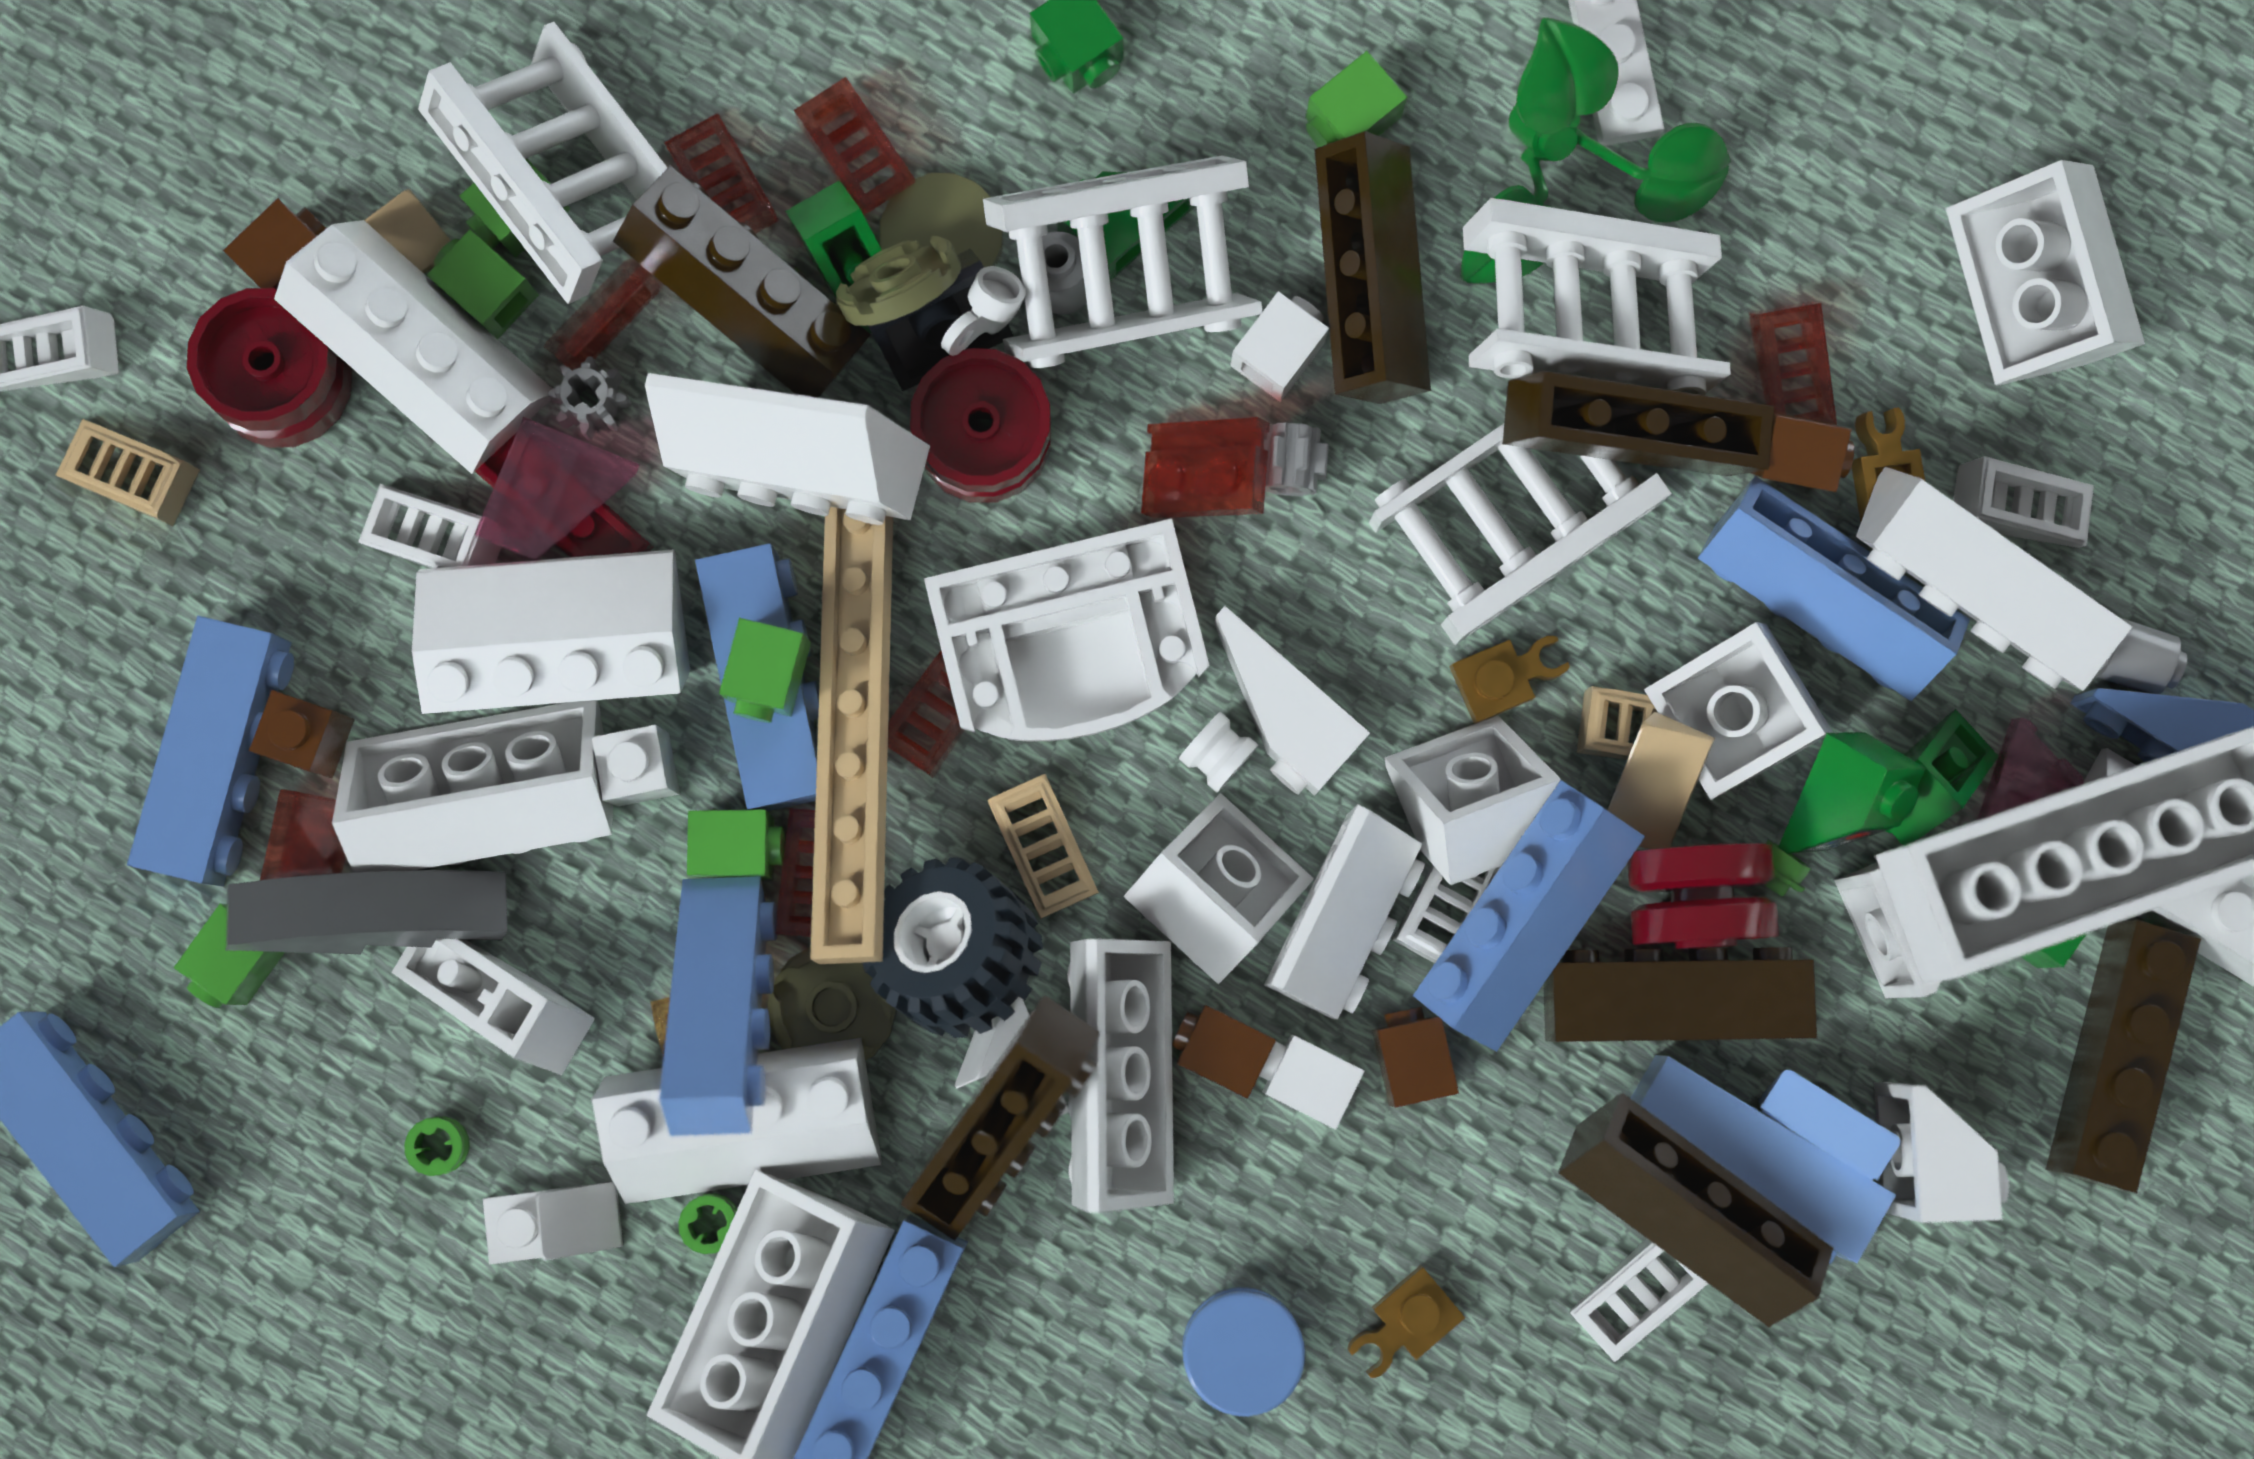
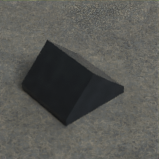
(914, 340)

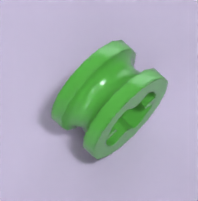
(442, 1165)
(693, 1212)

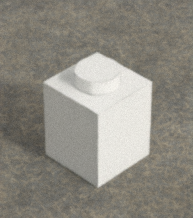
(1280, 344)
(635, 765)
(1310, 1080)

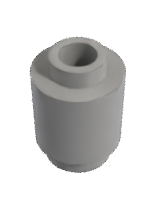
(1064, 272)
(2146, 660)

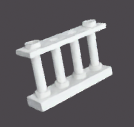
(507, 180)
(1087, 208)
(1622, 252)
(1521, 567)

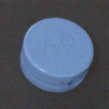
(1243, 1351)

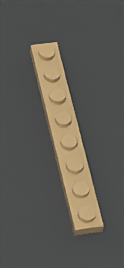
(852, 741)

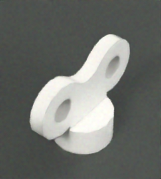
(995, 301)

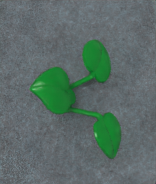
(1577, 76)

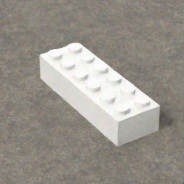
(2076, 859)

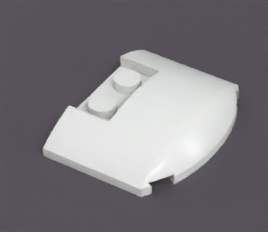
(1069, 635)

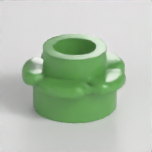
(1788, 871)

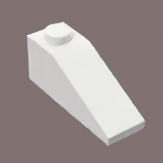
(1293, 716)
(497, 1001)

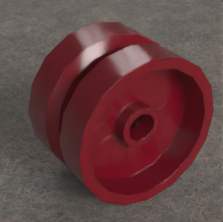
(266, 371)
(976, 387)
(1703, 895)

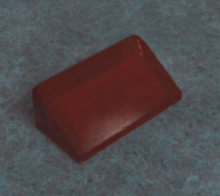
(603, 315)
(302, 838)

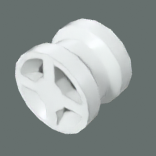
(1218, 752)

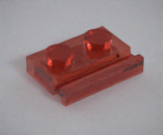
(1205, 468)

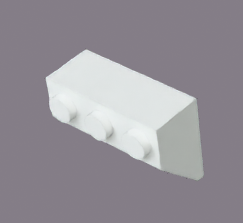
(2044, 273)
(1346, 914)

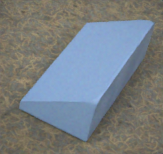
(1829, 1124)

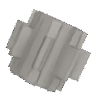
(598, 382)
(1294, 459)

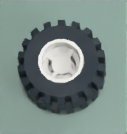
(955, 948)

